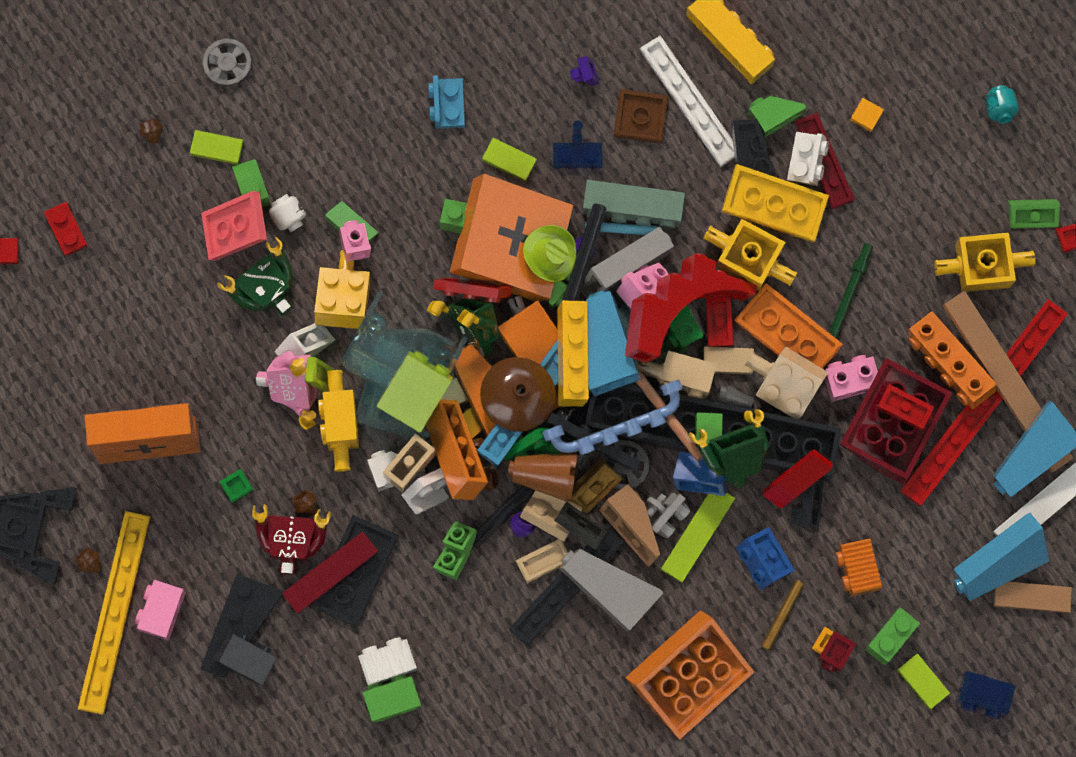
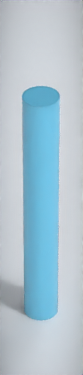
(626, 228)

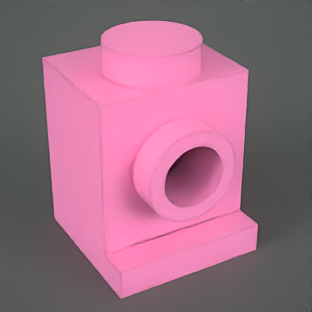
(352, 248)

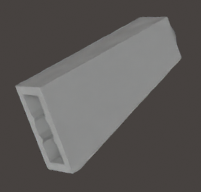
(645, 251)
(614, 590)

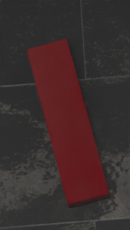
(833, 179)
(330, 572)

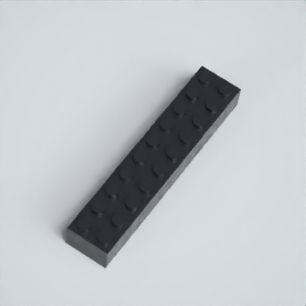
(787, 437)

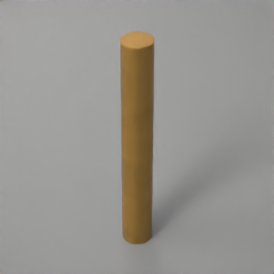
(782, 615)

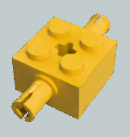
(749, 239)
(994, 250)
(340, 425)

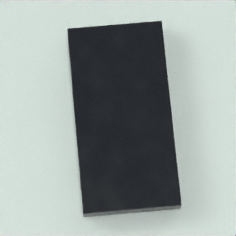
(351, 596)

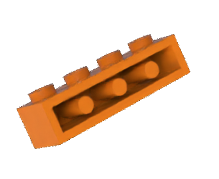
(951, 360)
(456, 451)

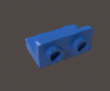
(764, 558)

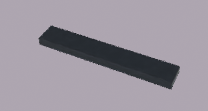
(560, 592)

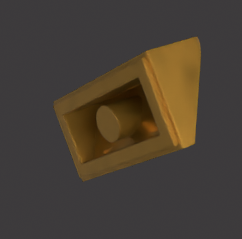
(594, 485)

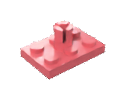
(234, 226)

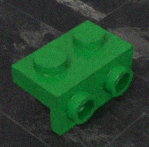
(683, 330)

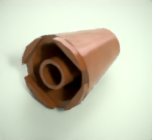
(546, 473)

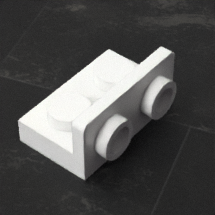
(807, 158)
(426, 492)

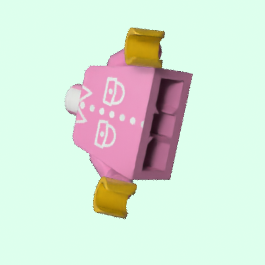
(287, 385)

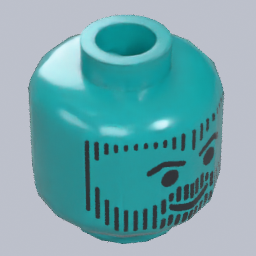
(1001, 104)

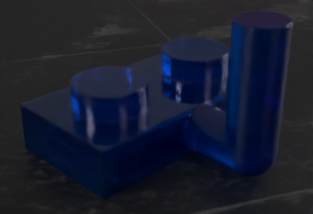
(577, 154)

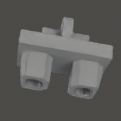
(663, 509)

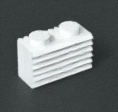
(387, 662)

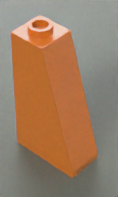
(470, 372)

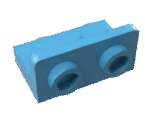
(448, 103)

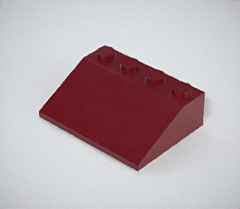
(885, 440)

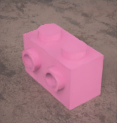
(641, 282)
(850, 378)
(160, 609)

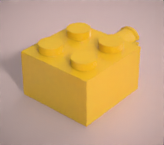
(342, 296)

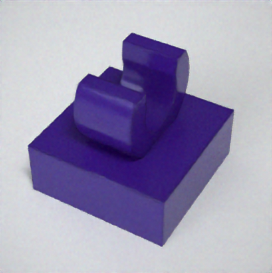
(585, 72)

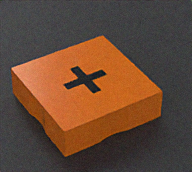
(495, 231)
(142, 433)

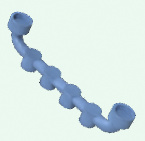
(610, 434)

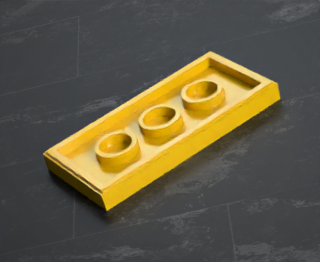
(774, 203)

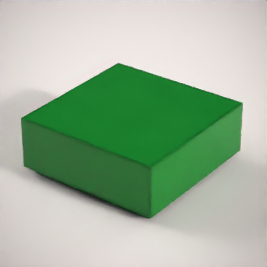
(236, 486)

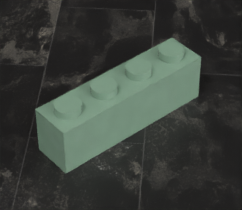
(635, 203)

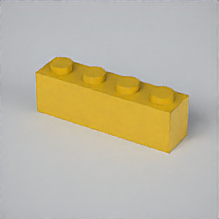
(731, 38)
(572, 353)

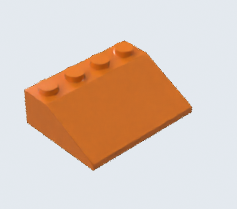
(690, 674)

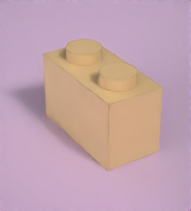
(409, 463)

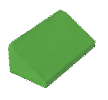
(342, 213)
(1034, 213)

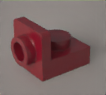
(836, 652)

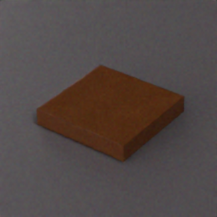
(640, 116)

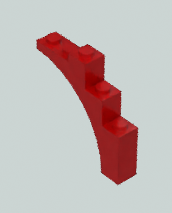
(653, 313)

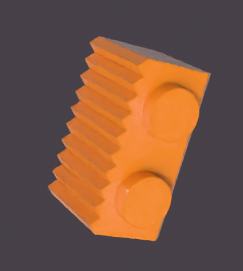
(859, 567)

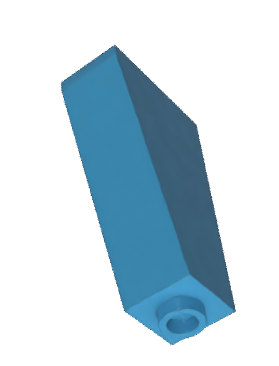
(606, 346)
(1039, 448)
(1003, 559)

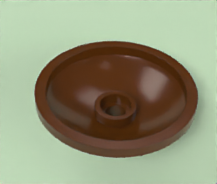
(508, 407)

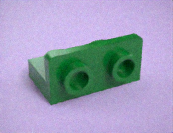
(531, 445)

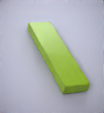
(697, 536)

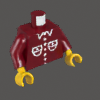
(290, 537)

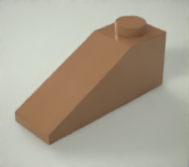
(630, 519)

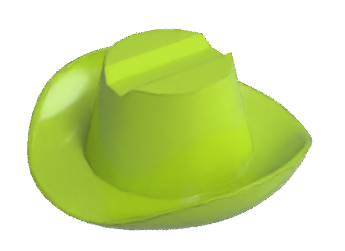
(550, 252)

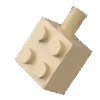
(693, 374)
(788, 382)

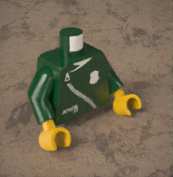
(264, 283)
(473, 320)
(737, 452)

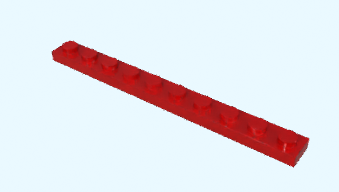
(969, 420)

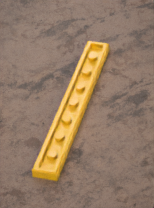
(114, 613)

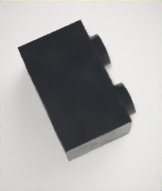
(244, 658)

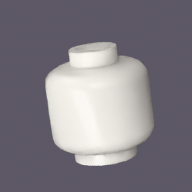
(287, 213)

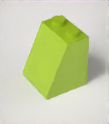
(415, 390)

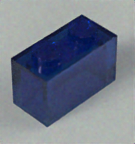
(985, 694)

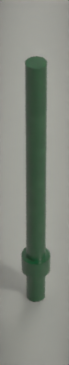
(859, 268)

